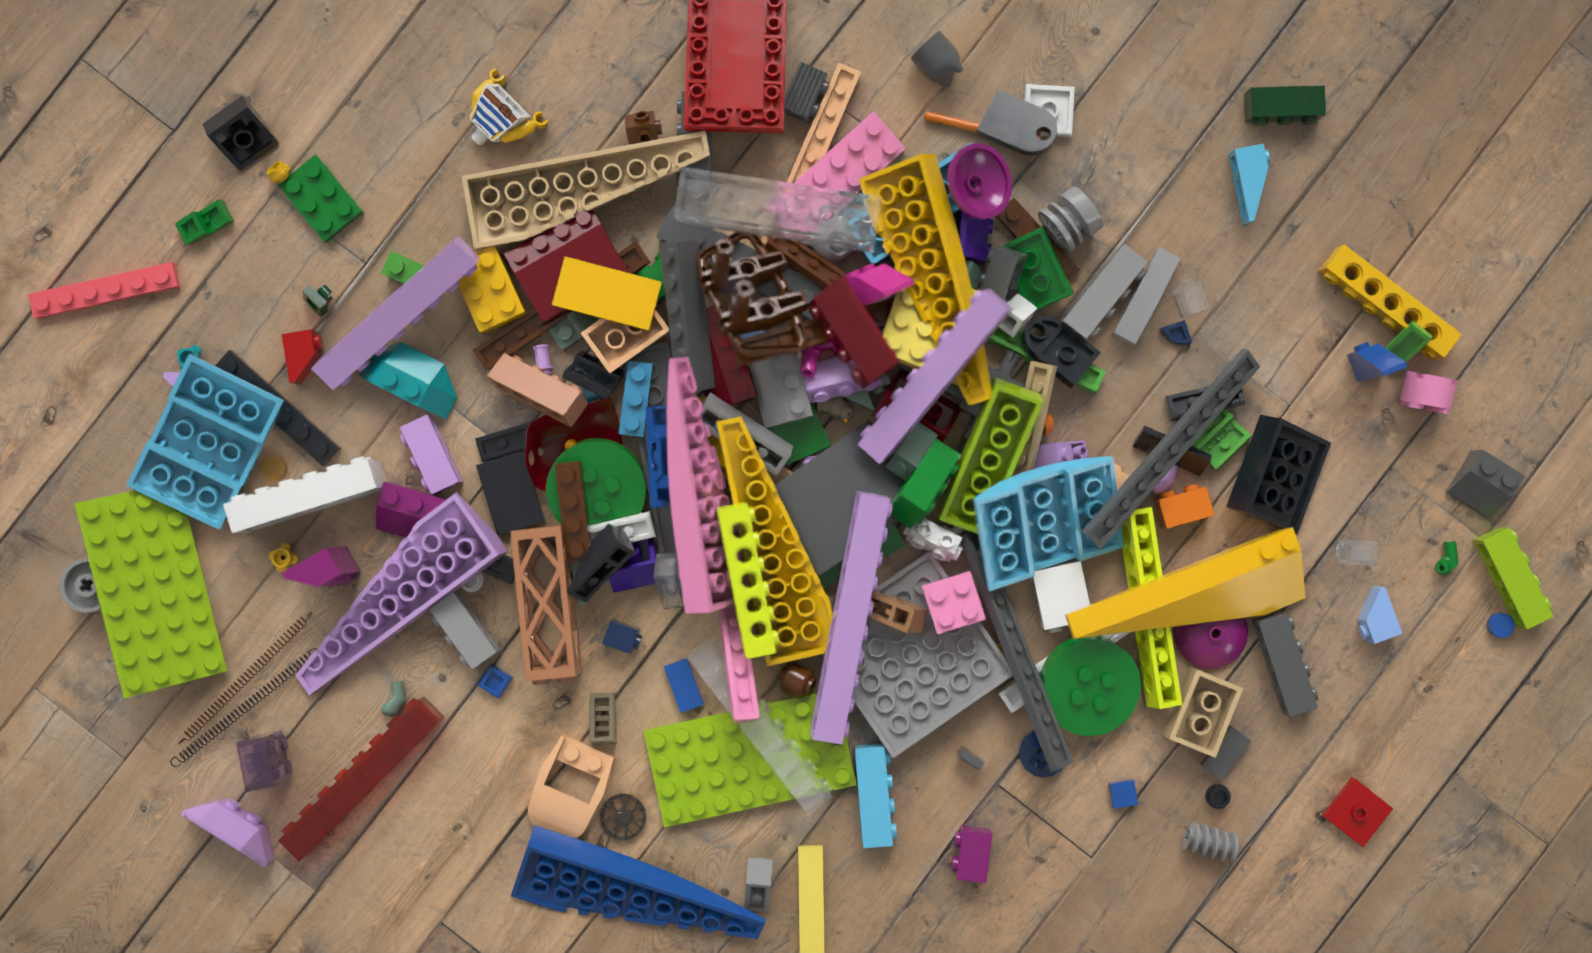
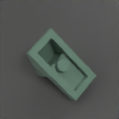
(569, 330)
(862, 398)

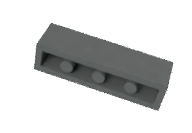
(1285, 664)

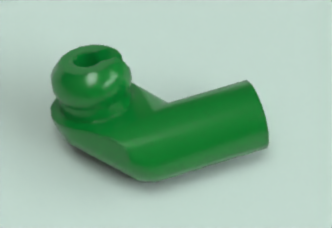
(1449, 559)

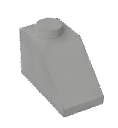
(758, 884)

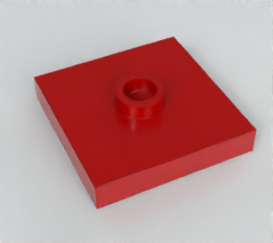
(1357, 811)

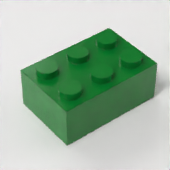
(925, 484)

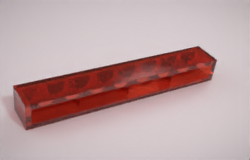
(361, 778)

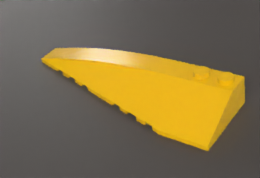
(927, 248)
(1225, 586)
(795, 591)

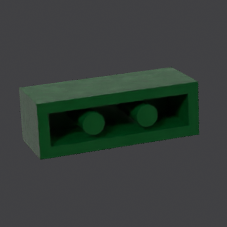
(1284, 105)

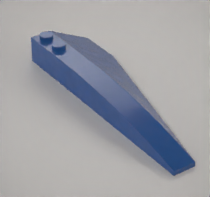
(590, 878)

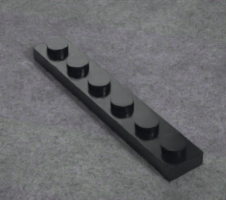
(289, 419)

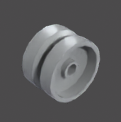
(79, 588)

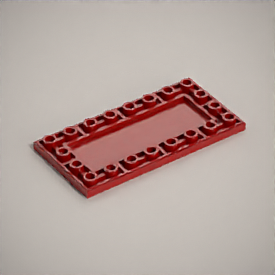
(735, 66)

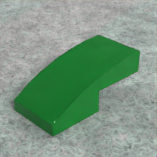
(204, 223)

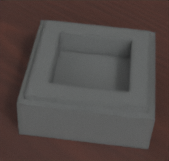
(970, 758)

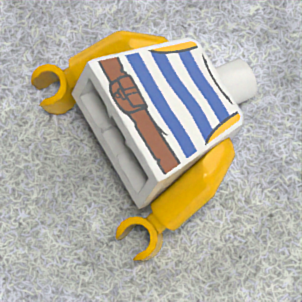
(499, 114)

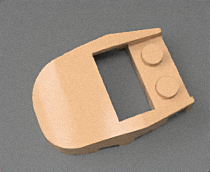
(558, 810)

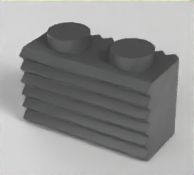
(804, 92)

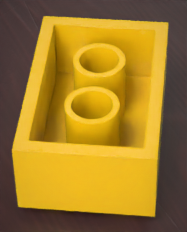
(492, 292)

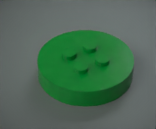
(611, 477)
(1091, 685)

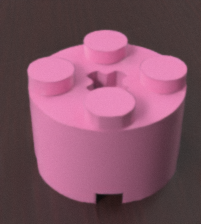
(1428, 390)

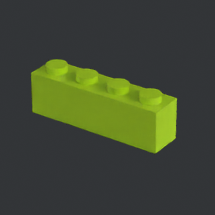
(1513, 577)

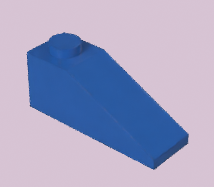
(1374, 361)

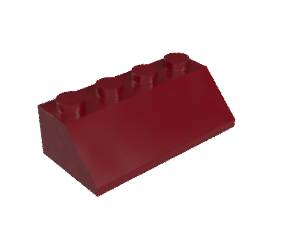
(852, 333)
(731, 381)

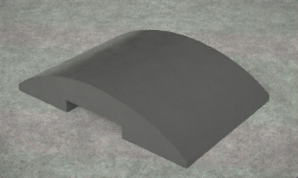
(824, 492)

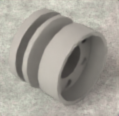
(1074, 216)

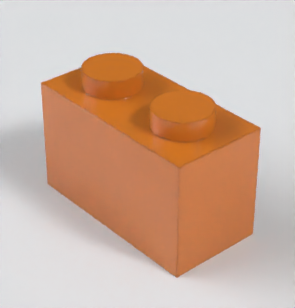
(1184, 506)

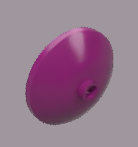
(988, 177)
(1203, 650)

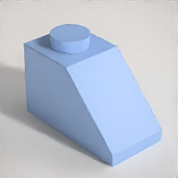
(1378, 617)

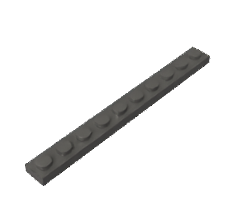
(1171, 448)
(1019, 660)

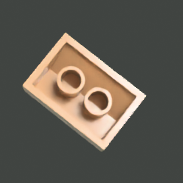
(619, 343)

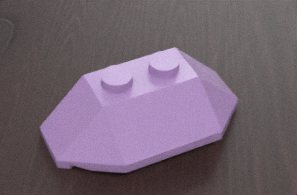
(234, 827)

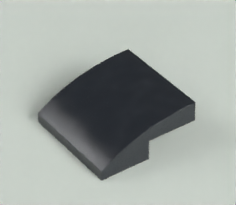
(592, 375)

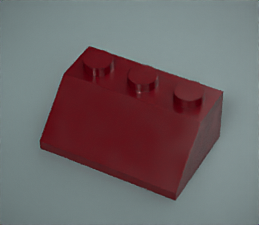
(938, 418)

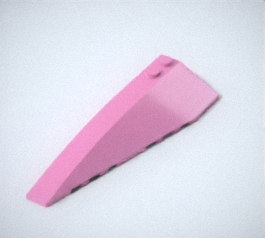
(695, 493)

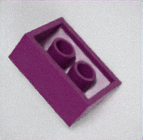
(403, 507)
(326, 568)

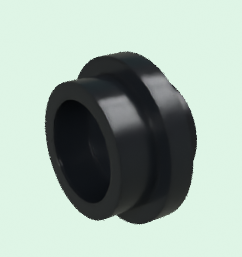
(1217, 796)

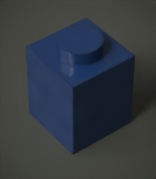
(622, 636)

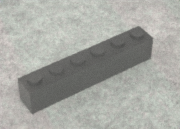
(687, 309)

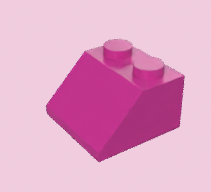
(877, 282)

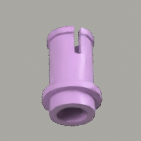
(542, 358)

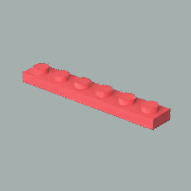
(104, 290)

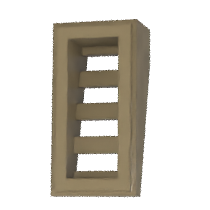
(603, 740)

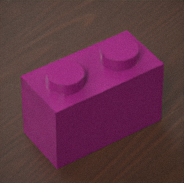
(972, 853)

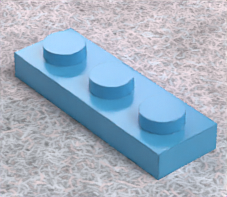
(635, 398)

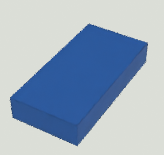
(684, 685)

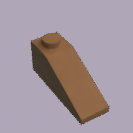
(898, 613)

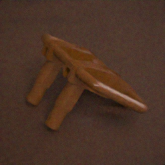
(747, 317)

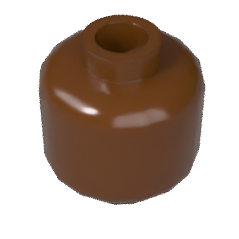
(797, 680)

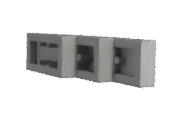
(1146, 296)

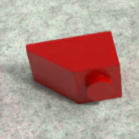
(301, 353)

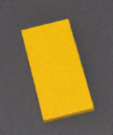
(607, 293)

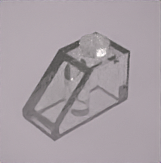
(668, 581)

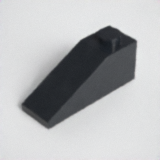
(602, 559)

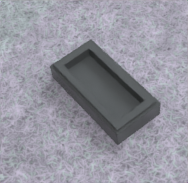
(1230, 750)

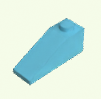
(1249, 173)

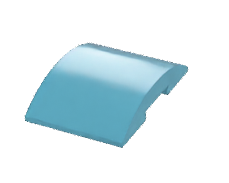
(205, 442)
(1041, 518)

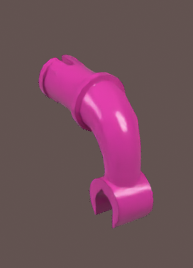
(810, 357)

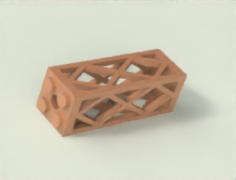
(530, 623)

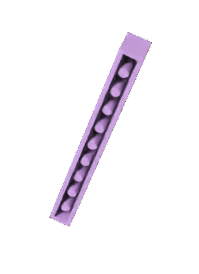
(849, 617)

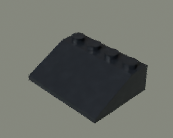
(1278, 473)

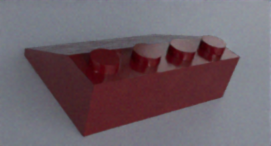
(541, 258)

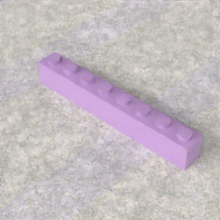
(396, 312)
(935, 375)

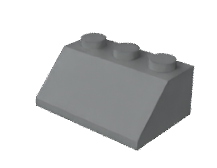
(781, 390)

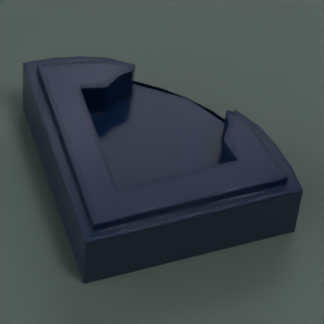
(1177, 333)

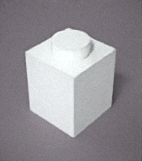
(1019, 316)

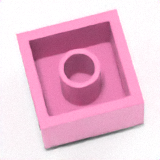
(953, 602)

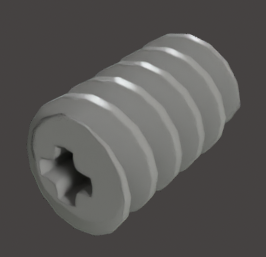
(1211, 840)

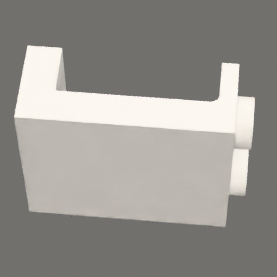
(1059, 592)

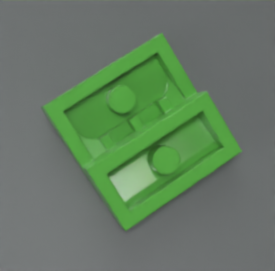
(1222, 439)

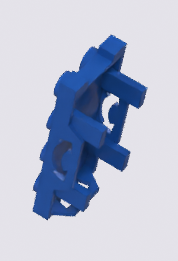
(657, 456)

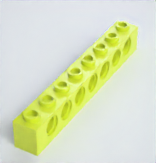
(1153, 645)

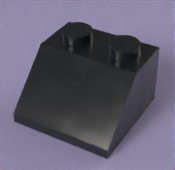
(240, 133)

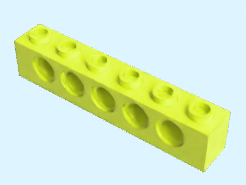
(752, 644)

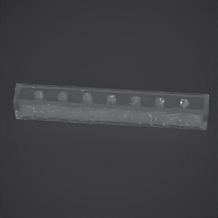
(765, 733)

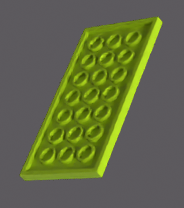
(149, 592)
(714, 769)

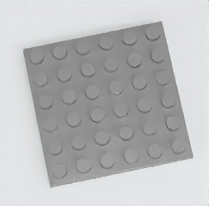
(923, 678)

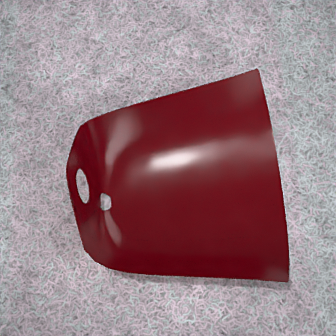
(596, 421)

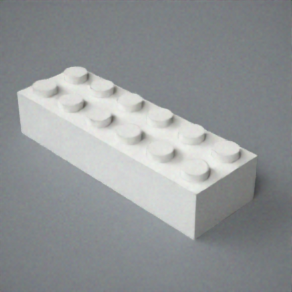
(304, 496)

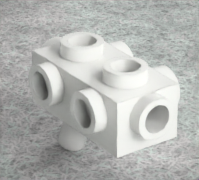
(935, 538)

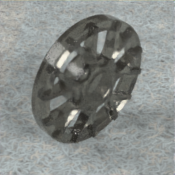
(623, 816)

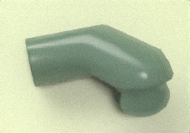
(397, 701)

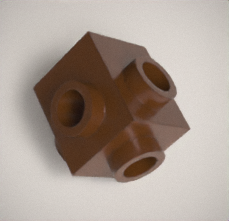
(642, 127)

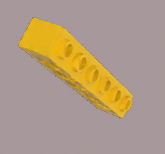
(1403, 303)

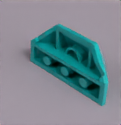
(413, 378)

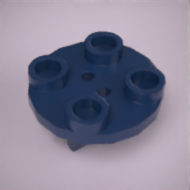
(1031, 759)

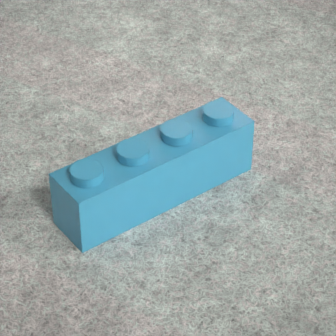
(874, 795)

